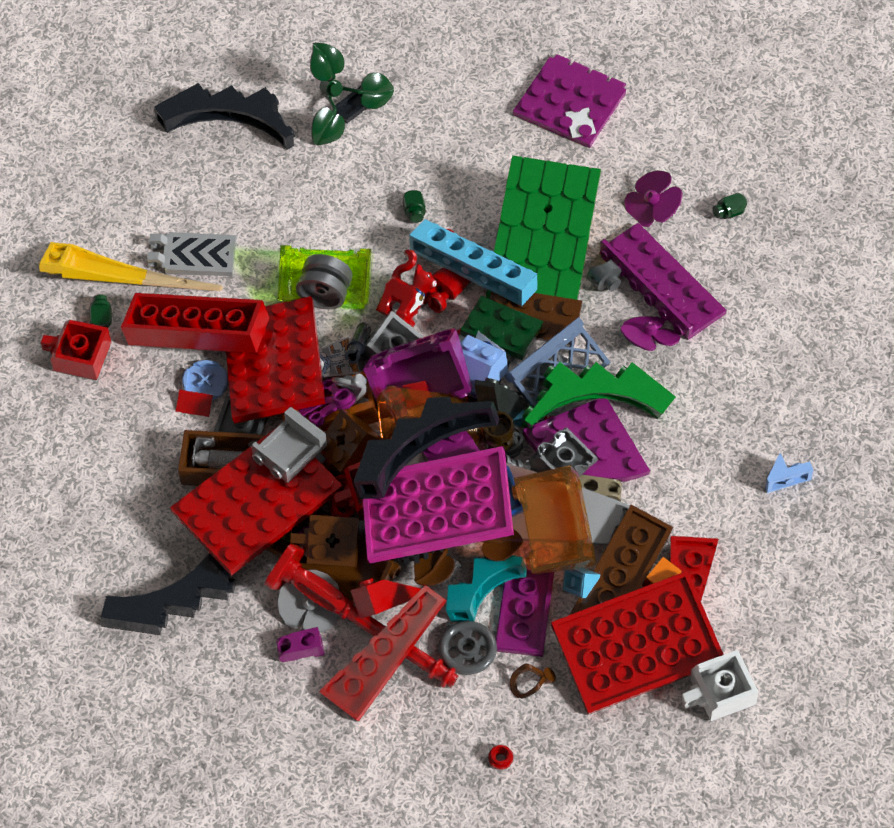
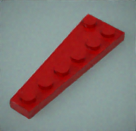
(372, 668)

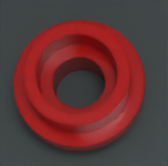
(500, 750)

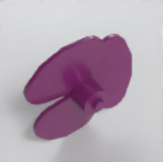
(648, 203)
(644, 331)

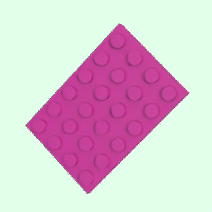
(440, 506)

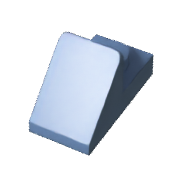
(783, 477)

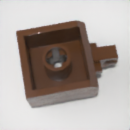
(346, 442)
(316, 540)

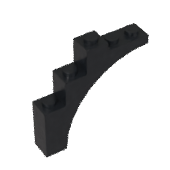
(227, 105)
(411, 436)
(150, 611)

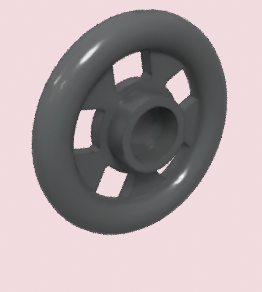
(465, 628)

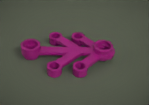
(339, 400)

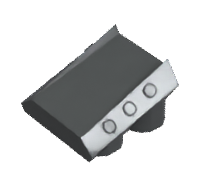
(562, 451)

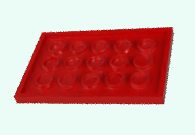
(283, 370)
(249, 509)
(636, 642)

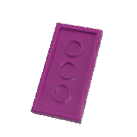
(525, 614)

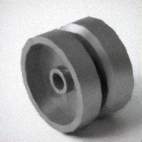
(324, 280)

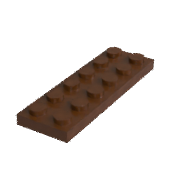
(627, 557)

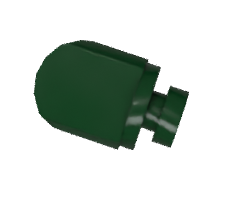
(414, 205)
(730, 206)
(100, 311)

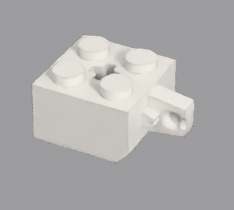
(721, 686)

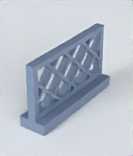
(550, 349)

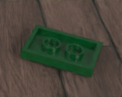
(503, 326)

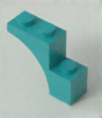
(466, 598)

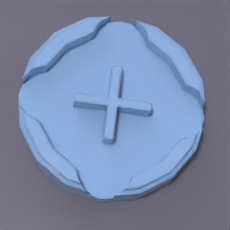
(206, 378)

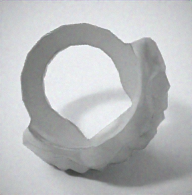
(355, 384)

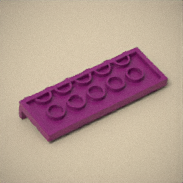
(662, 281)

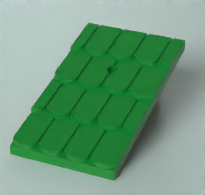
(548, 222)

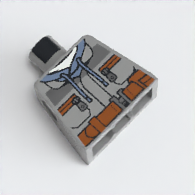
(334, 362)

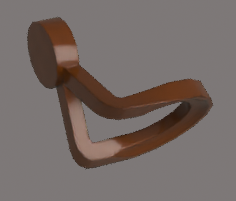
(547, 675)

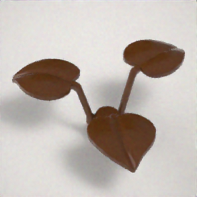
(440, 567)

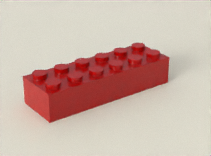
(195, 322)

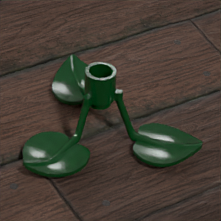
(324, 64)

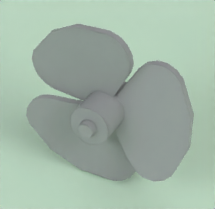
(294, 606)

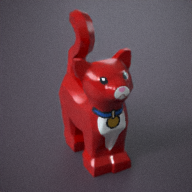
(408, 296)

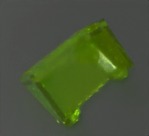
(361, 265)

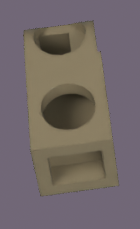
(604, 486)

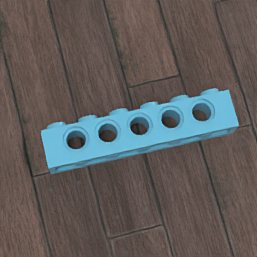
(473, 262)

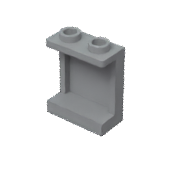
(290, 446)

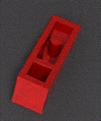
(380, 596)

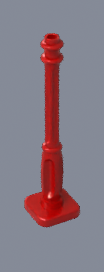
(323, 593)

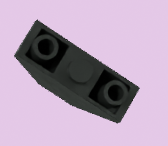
(501, 395)

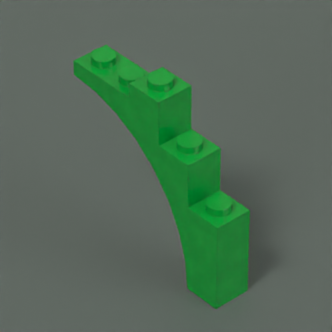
(631, 387)

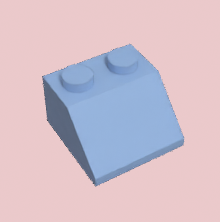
(483, 361)

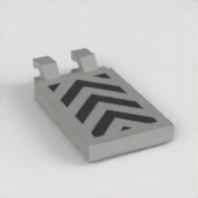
(193, 253)

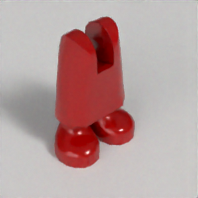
(449, 286)

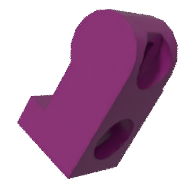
(300, 645)

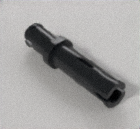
(356, 346)

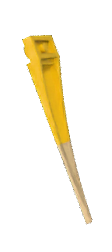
(83, 264)

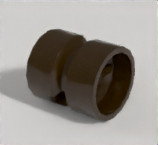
(501, 434)

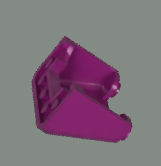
(430, 359)

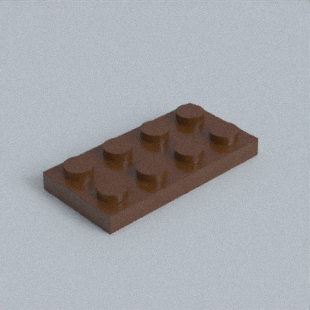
(552, 310)

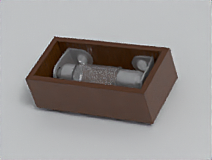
(208, 452)

